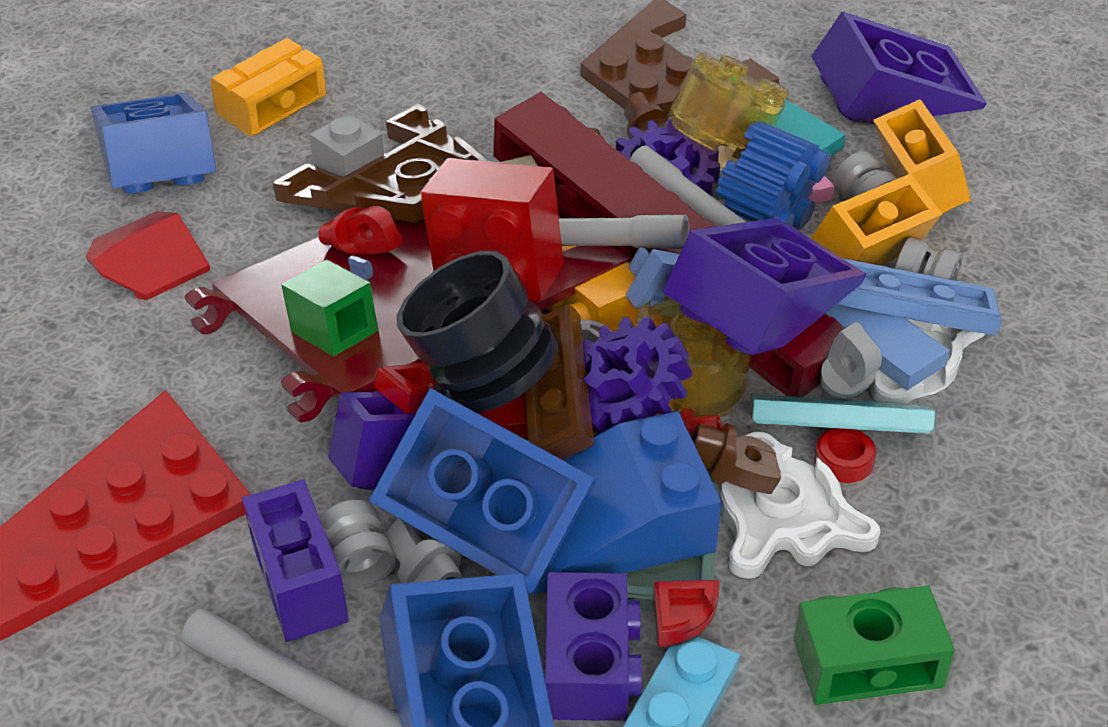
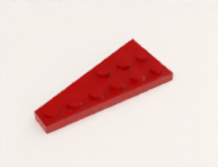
(114, 513)

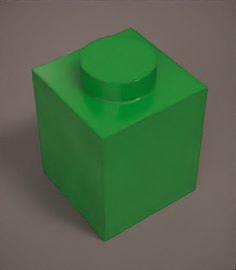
(330, 307)

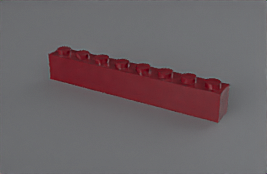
(603, 183)

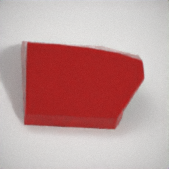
(148, 255)

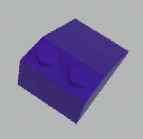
(884, 68)
(758, 282)

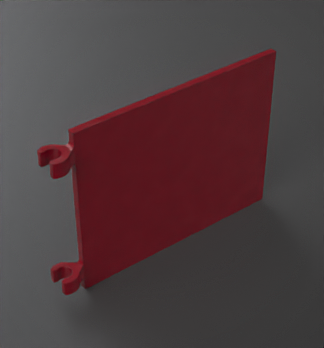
(260, 300)

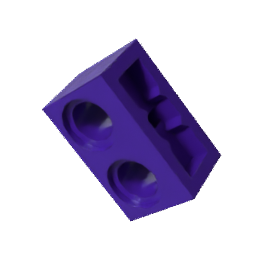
(296, 560)
(590, 635)

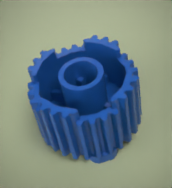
(773, 177)

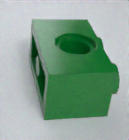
(872, 644)

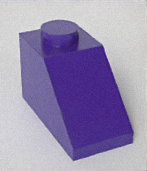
(366, 436)

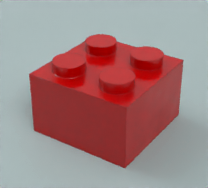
(497, 209)

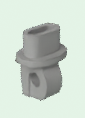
(850, 364)
(421, 555)

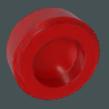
(847, 453)

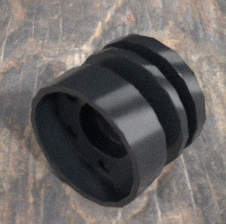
(478, 331)

